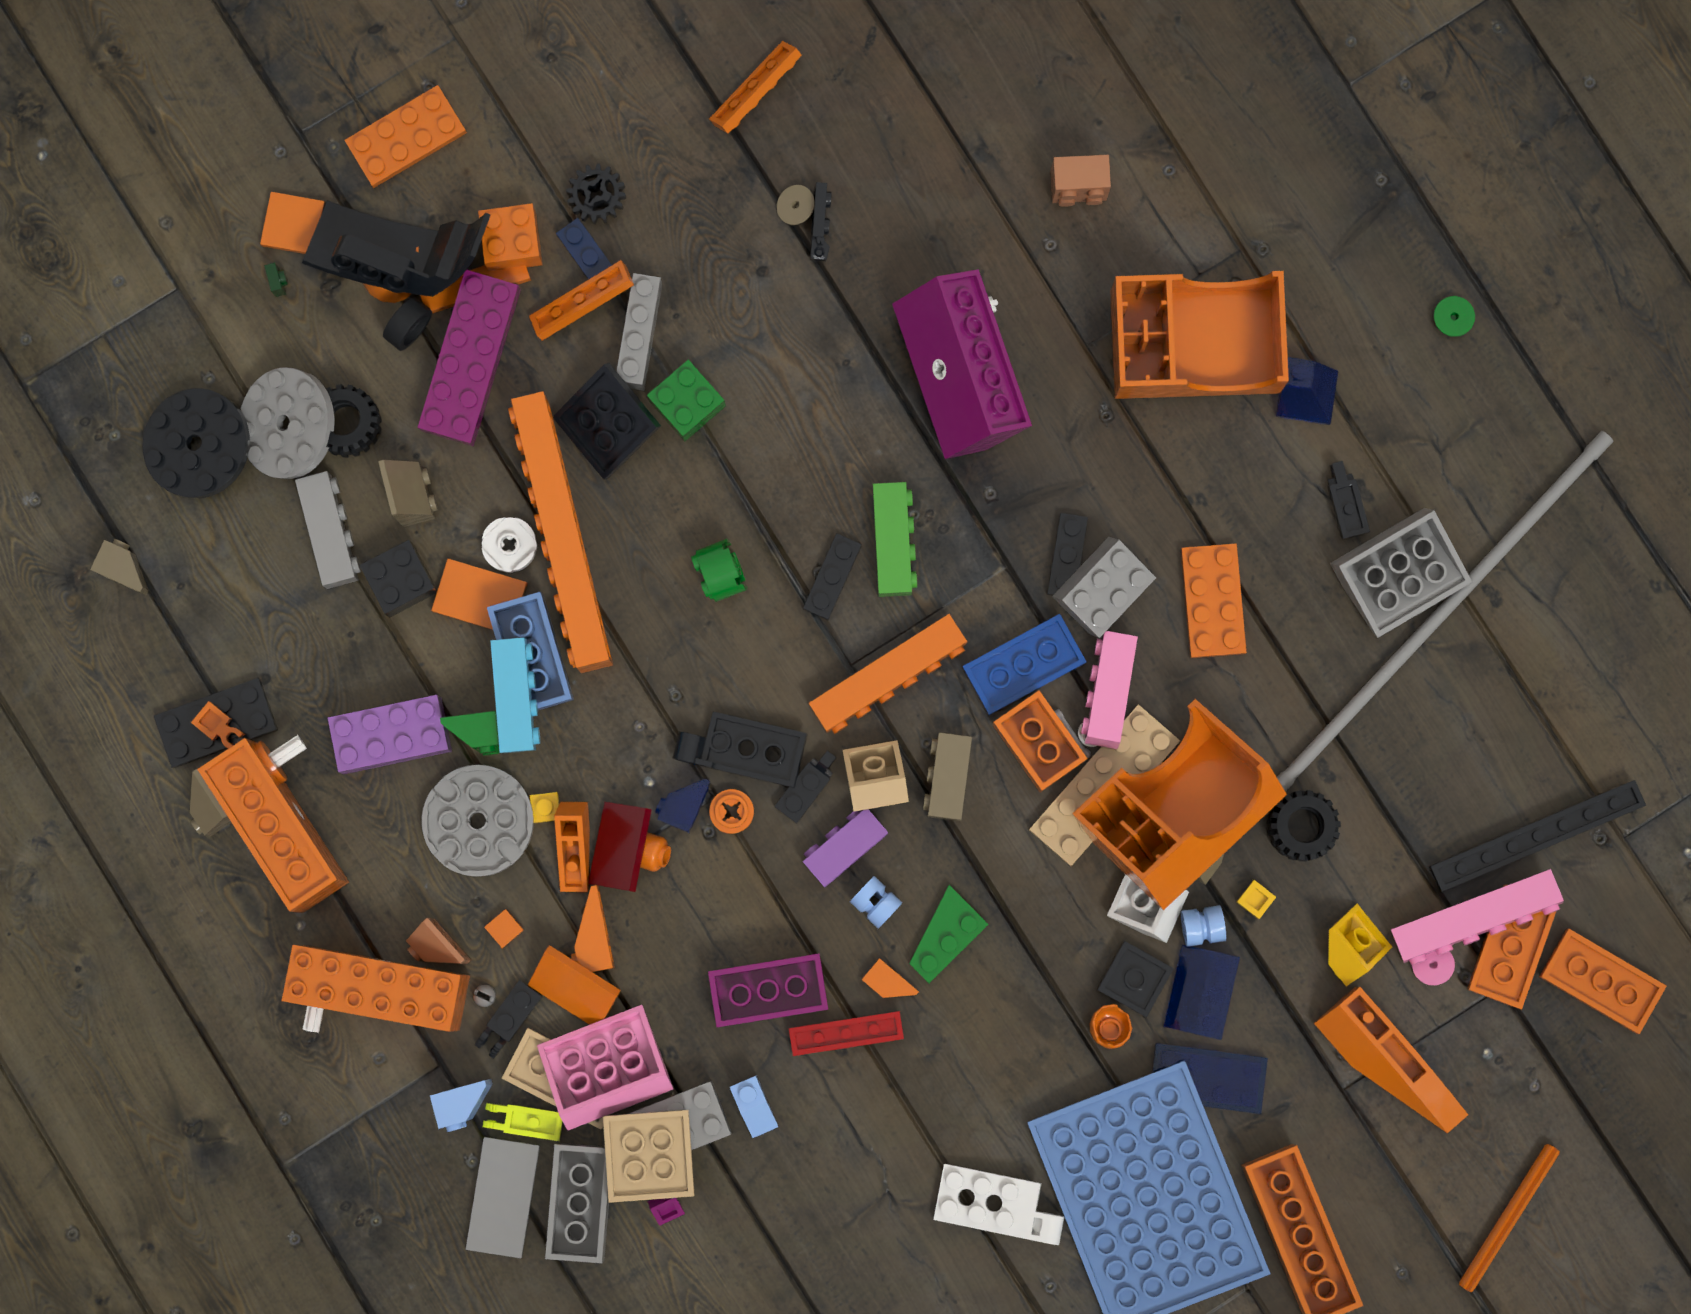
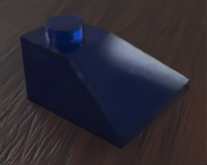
(1308, 392)

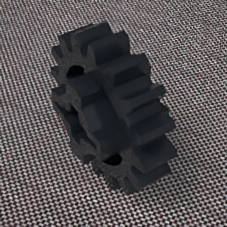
(600, 183)

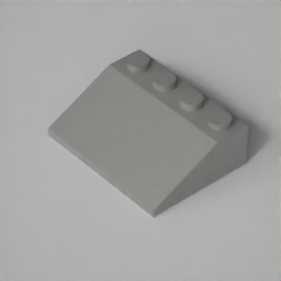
(1401, 571)

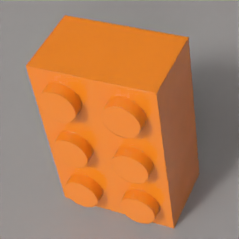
(1039, 741)

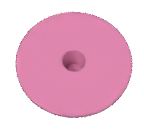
(1435, 969)

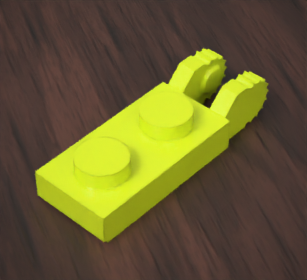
(526, 1121)

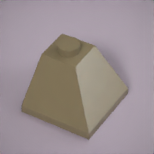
(205, 808)

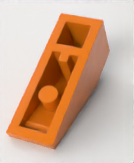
(572, 844)
(592, 941)

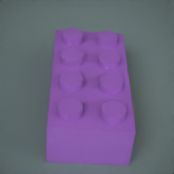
(389, 734)

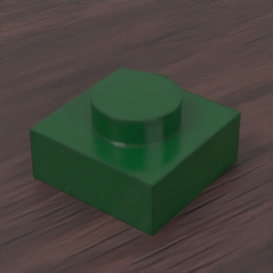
(277, 279)

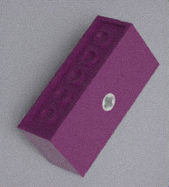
(962, 363)

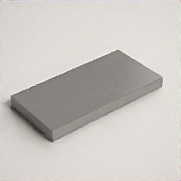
(502, 1197)

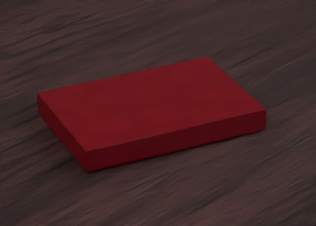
(619, 846)

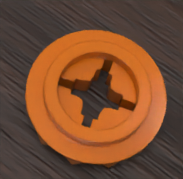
(718, 812)

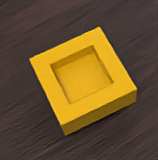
(544, 806)
(1256, 899)

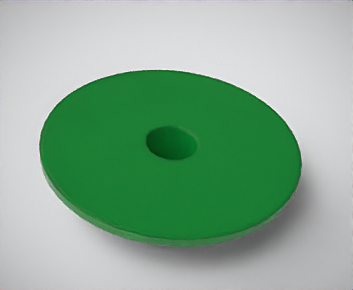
(1454, 316)

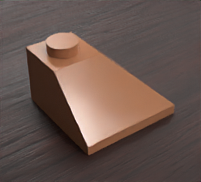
(434, 944)

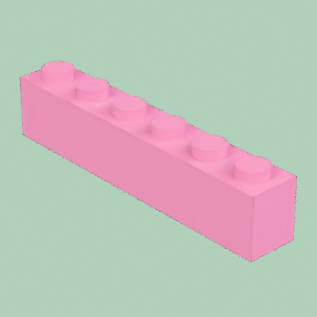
(1477, 916)

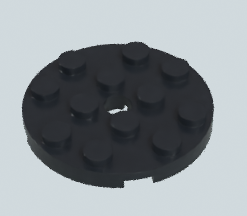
(169, 440)

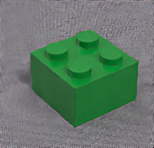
(686, 400)

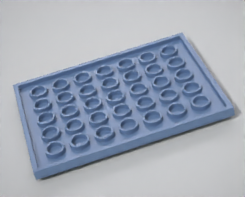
(1149, 1195)

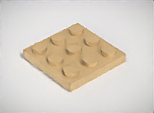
(648, 1156)

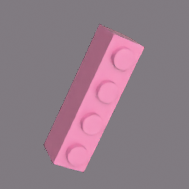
(1110, 689)

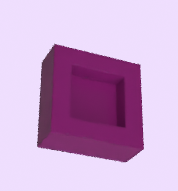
(665, 1209)

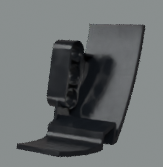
(386, 254)

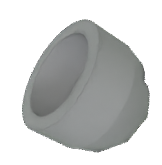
(487, 989)

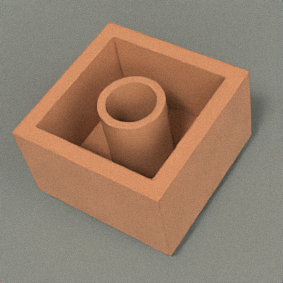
(1080, 179)

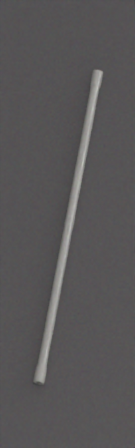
(1590, 453)

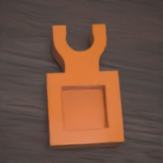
(215, 723)

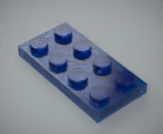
(1220, 1077)

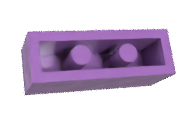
(844, 846)

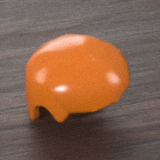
(1110, 1026)

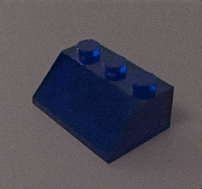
(1201, 992)

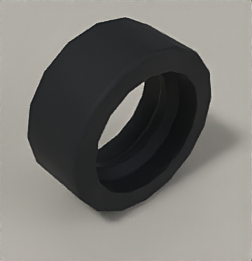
(407, 323)

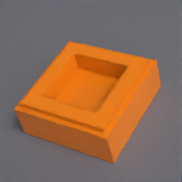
(504, 928)

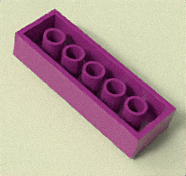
(469, 357)

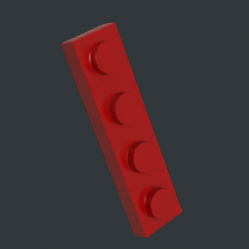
(846, 1033)

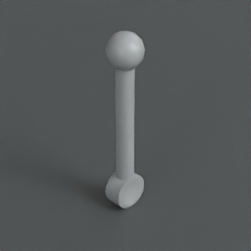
(1086, 751)

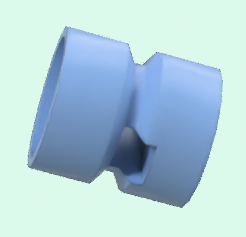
(883, 909)
(1203, 925)

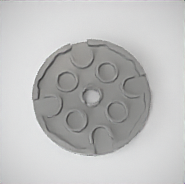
(311, 418)
(449, 813)

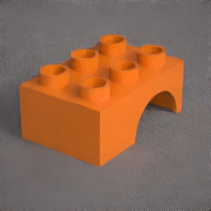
(1198, 336)
(1184, 812)

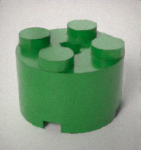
(720, 571)

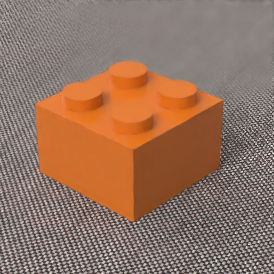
(511, 238)

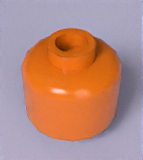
(655, 853)

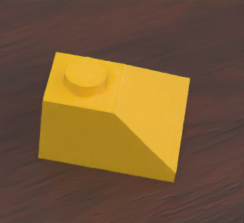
(1355, 945)

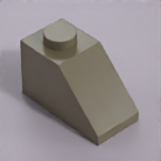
(119, 565)

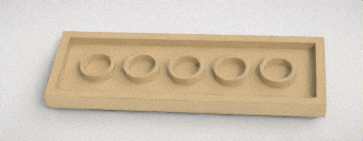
(1141, 749)

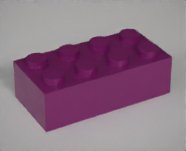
(768, 990)

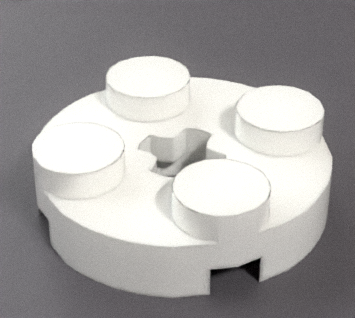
(509, 560)

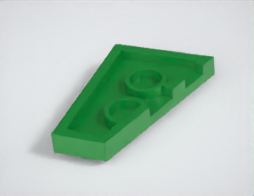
(947, 935)

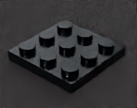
(606, 421)

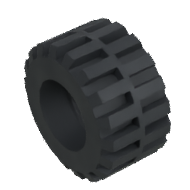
(368, 426)
(1326, 818)

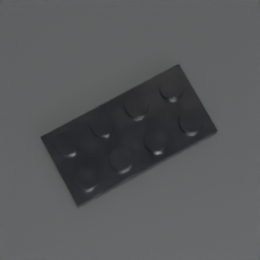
(242, 703)

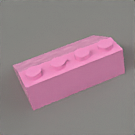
(604, 1067)

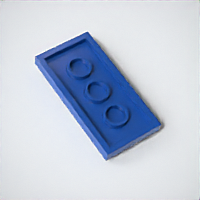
(1024, 664)

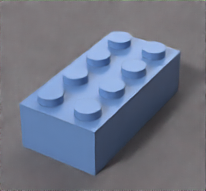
(530, 619)

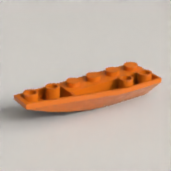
(1385, 1057)

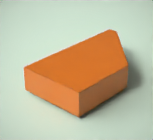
(887, 981)

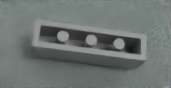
(639, 330)
(327, 529)

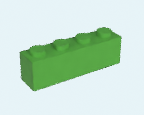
(892, 539)

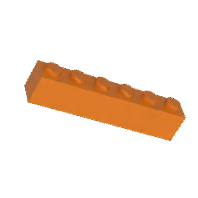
(888, 673)

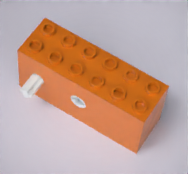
(373, 989)

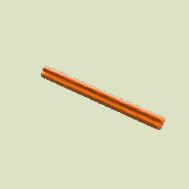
(1509, 1218)

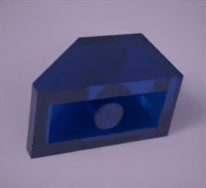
(683, 805)

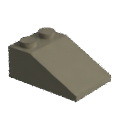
(408, 491)

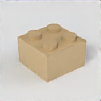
(875, 775)

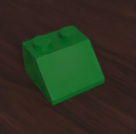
(476, 730)

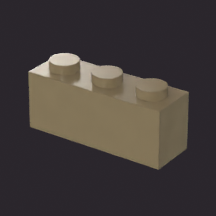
(948, 776)

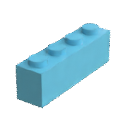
(513, 695)

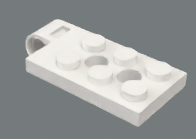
(1019, 1205)

